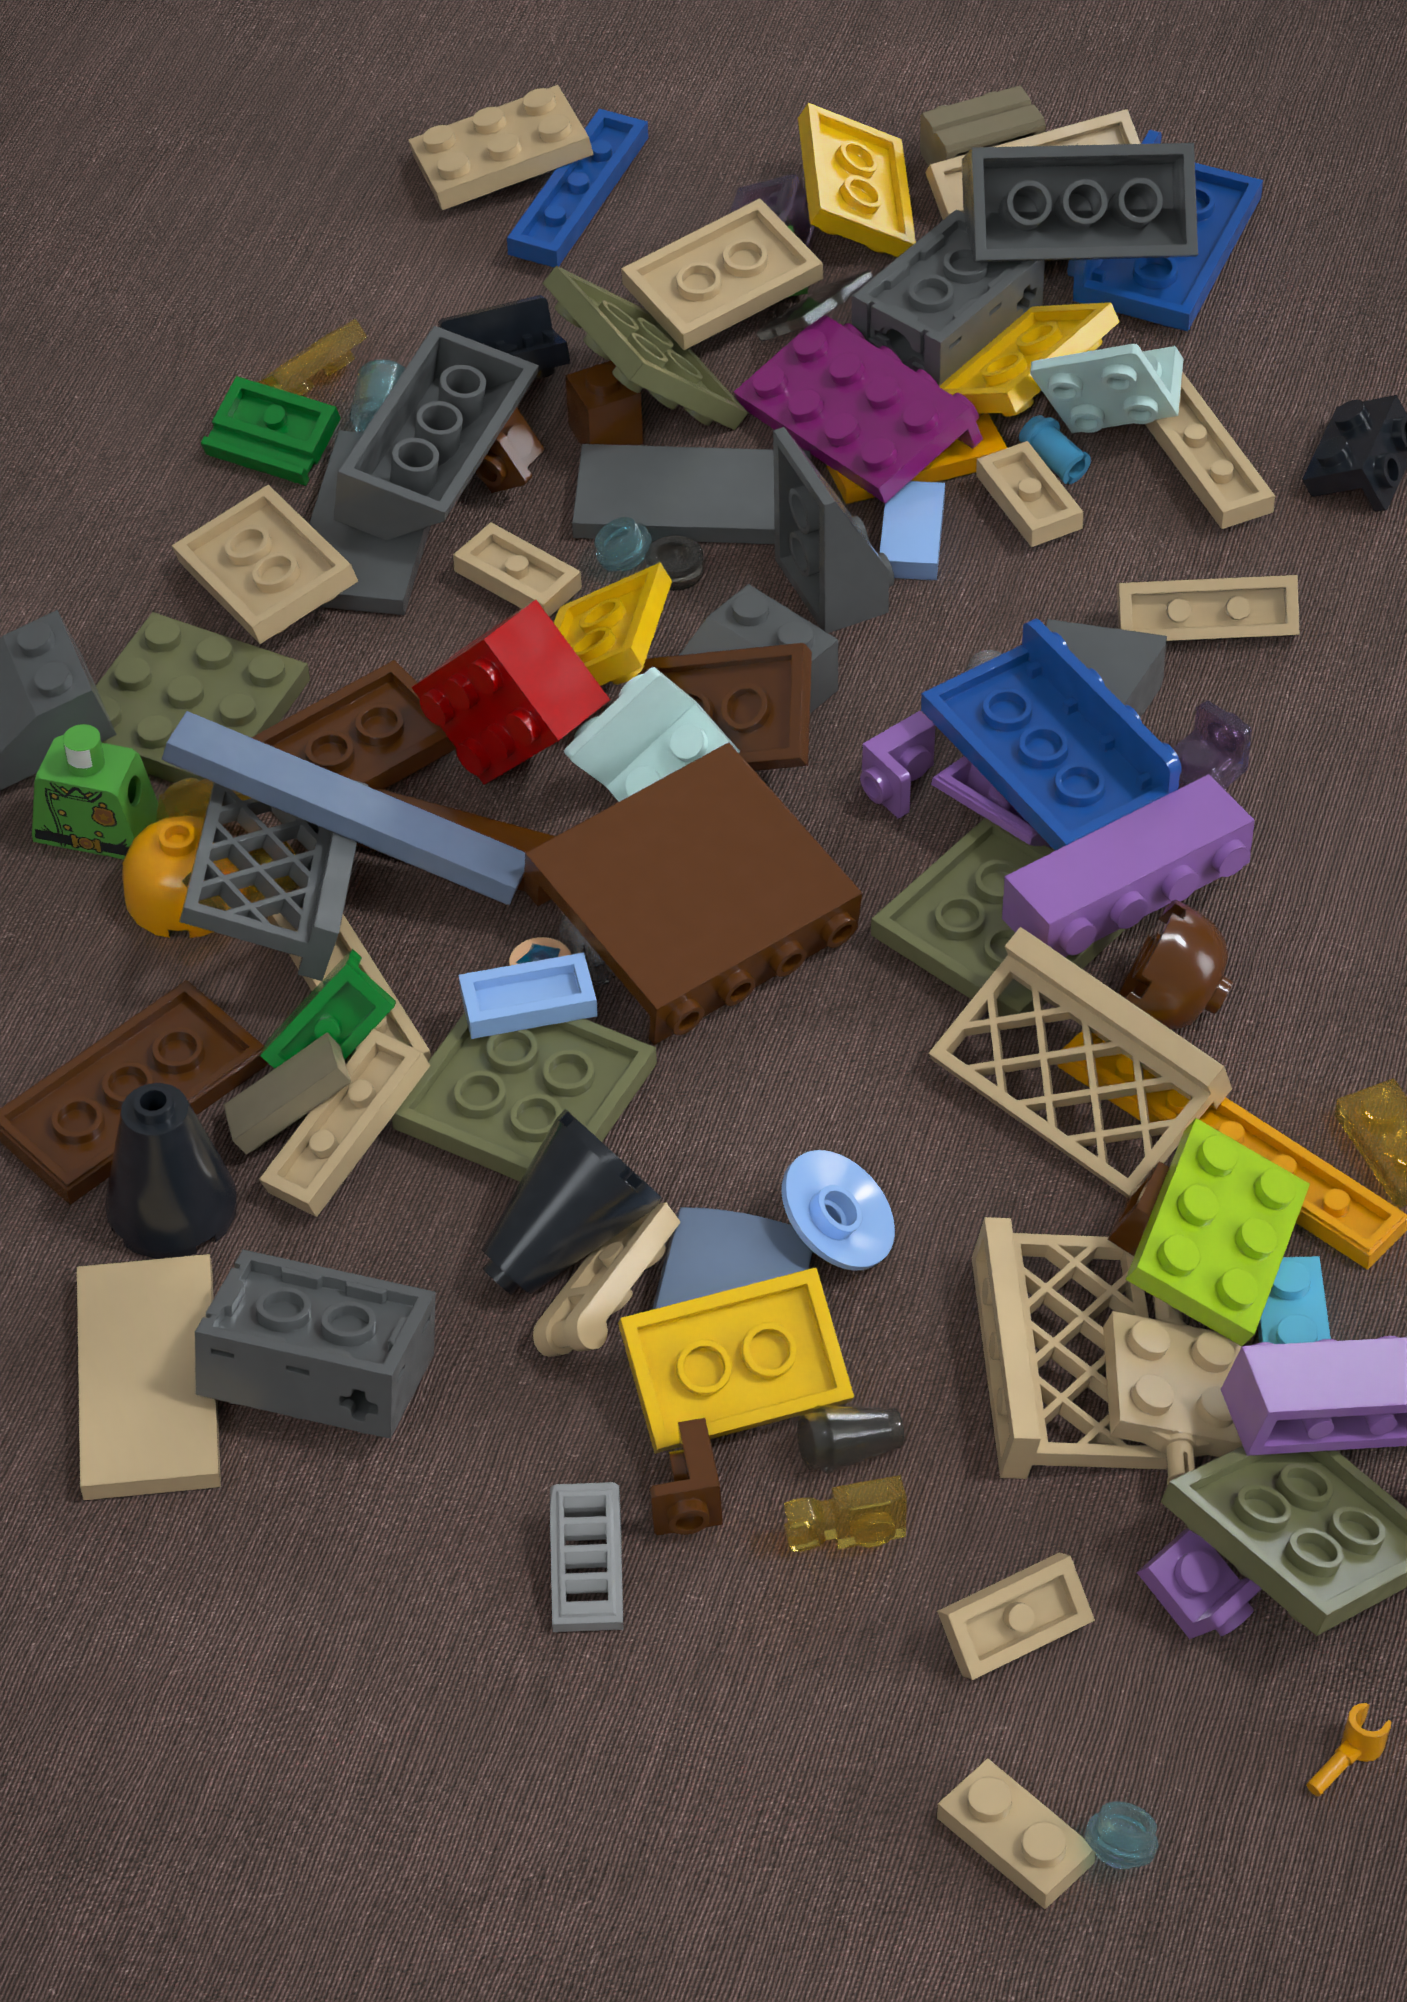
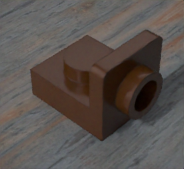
(510, 456)
(694, 1494)

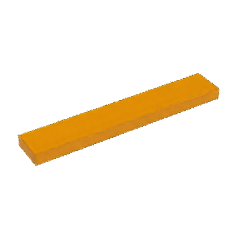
(1335, 1204)

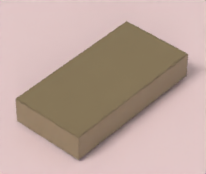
(287, 1093)

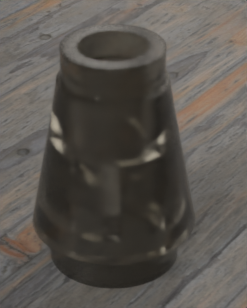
(847, 1435)

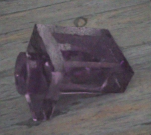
(785, 198)
(1215, 747)

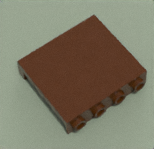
(696, 890)

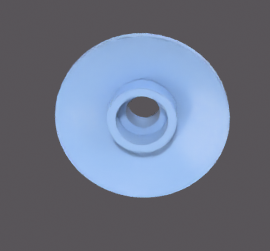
(838, 1210)

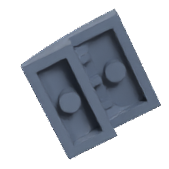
(726, 1251)

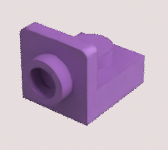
(897, 759)
(1198, 1586)

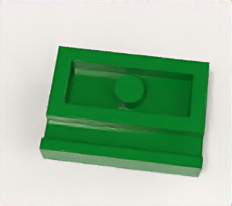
(271, 430)

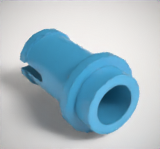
(1055, 448)

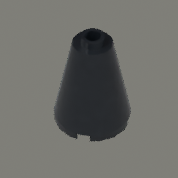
(166, 1177)
(564, 1208)

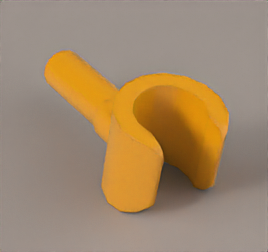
(1355, 1745)

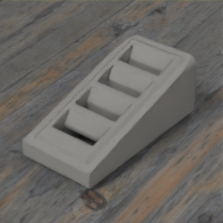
(577, 1514)

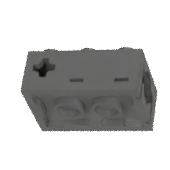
(942, 305)
(315, 1343)

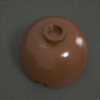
(1180, 969)

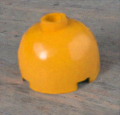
(155, 872)

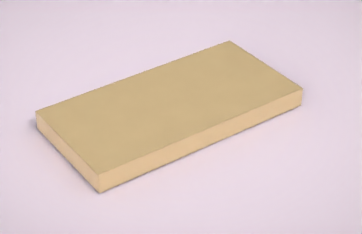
(138, 1382)

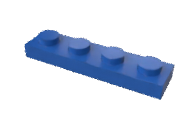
(577, 190)

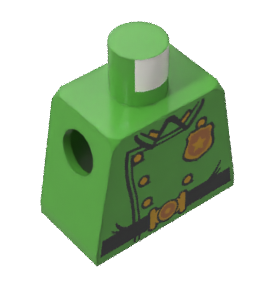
(91, 795)

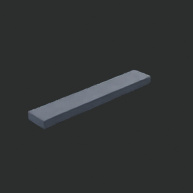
(346, 807)

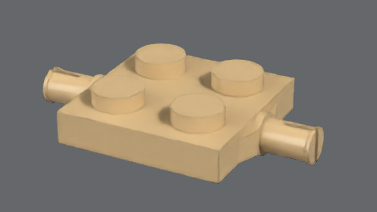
(1168, 1386)

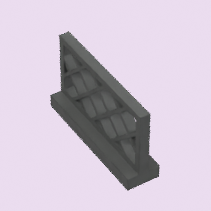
(321, 891)

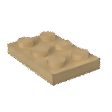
(500, 146)
(722, 274)
(264, 564)

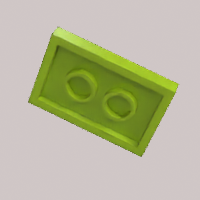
(1218, 1232)

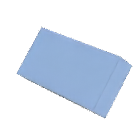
(914, 530)
(527, 995)

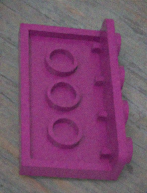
(858, 407)

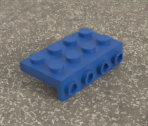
(1176, 287)
(1053, 738)

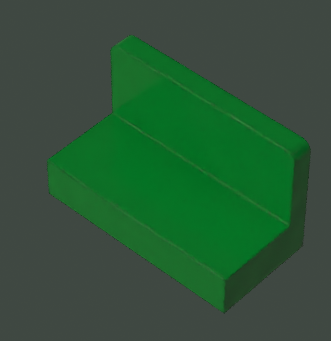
(342, 1004)

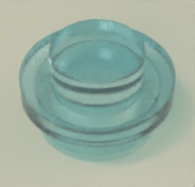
(622, 544)
(1122, 1835)

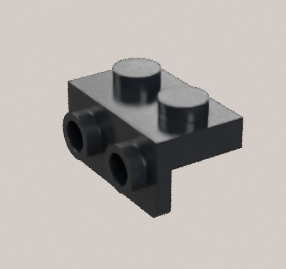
(516, 328)
(1362, 450)

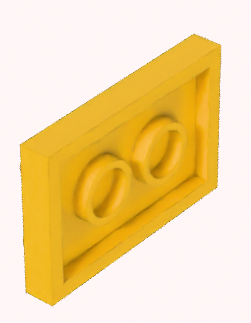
(856, 181)
(1000, 373)
(616, 624)
(736, 1358)

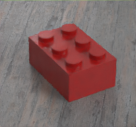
(510, 693)

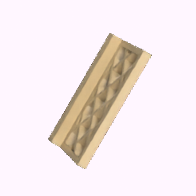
(1110, 1018)
(1011, 1341)

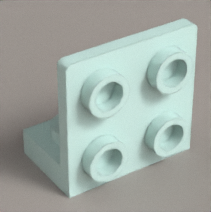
(1111, 386)
(644, 735)

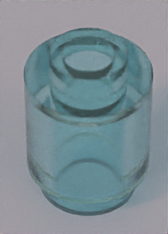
(371, 389)

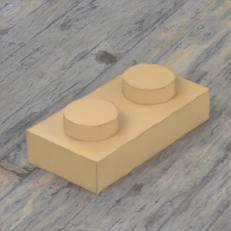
(1029, 494)
(516, 569)
(1016, 1615)
(1016, 1833)

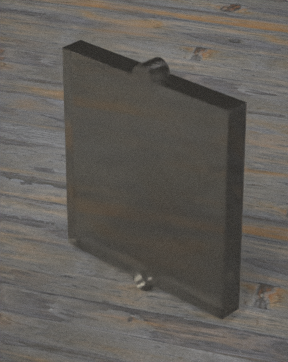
(814, 306)

